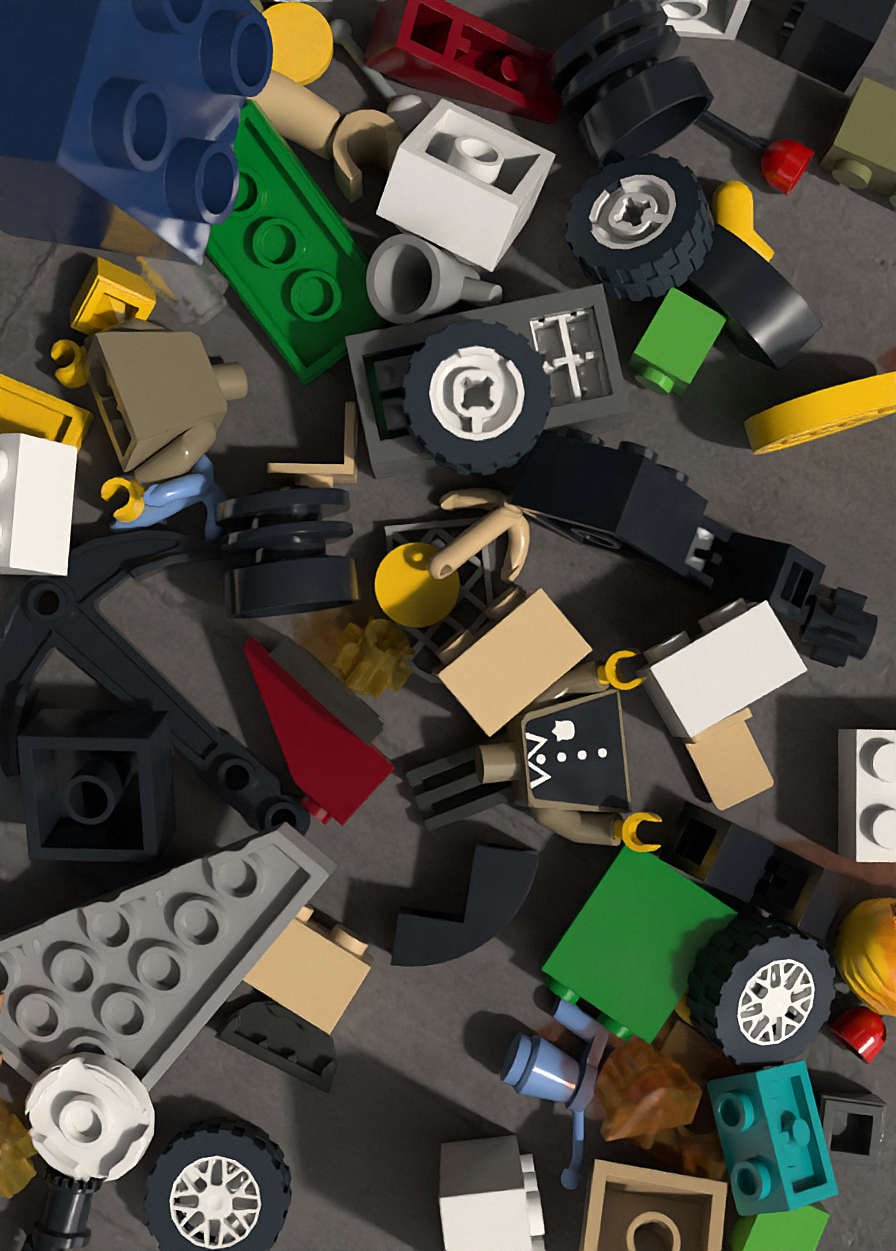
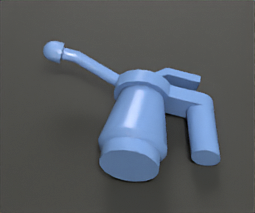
(546, 1072)

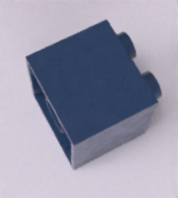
(125, 120)

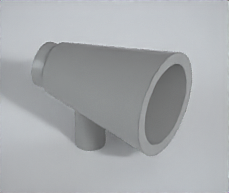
(418, 281)

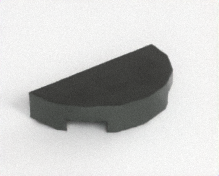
(283, 1041)

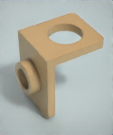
(325, 474)
(729, 761)

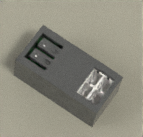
(565, 327)

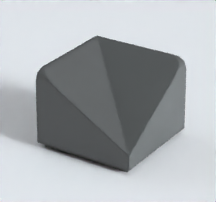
(853, 1127)

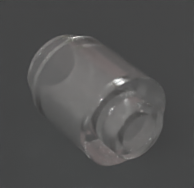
(186, 289)

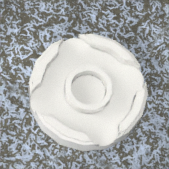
(90, 1117)

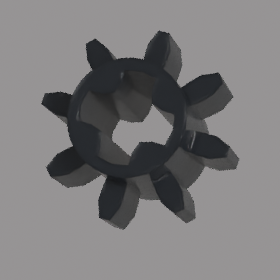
(838, 627)

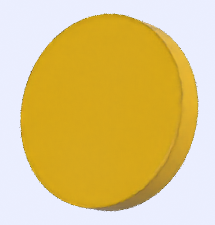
(300, 41)
(408, 590)

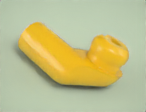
(734, 211)

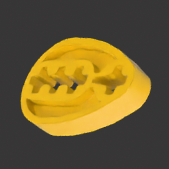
(822, 413)

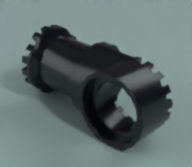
(63, 1214)

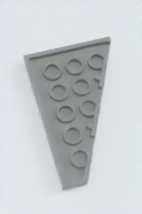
(153, 958)

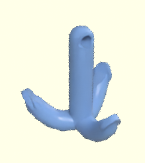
(175, 495)

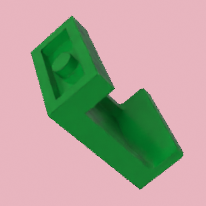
(634, 943)

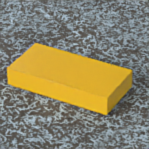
(41, 414)

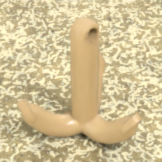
(501, 517)

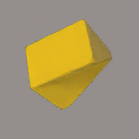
(110, 297)

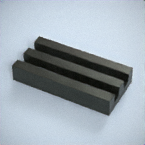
(426, 798)

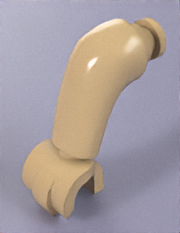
(324, 130)

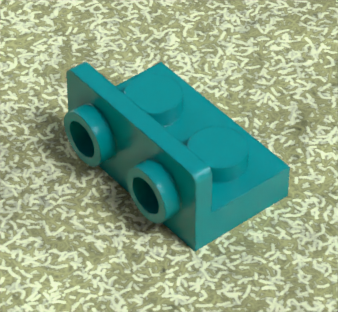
(772, 1139)

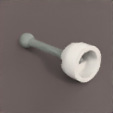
(405, 109)

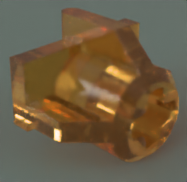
(644, 1094)

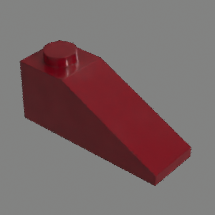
(461, 58)
(321, 752)

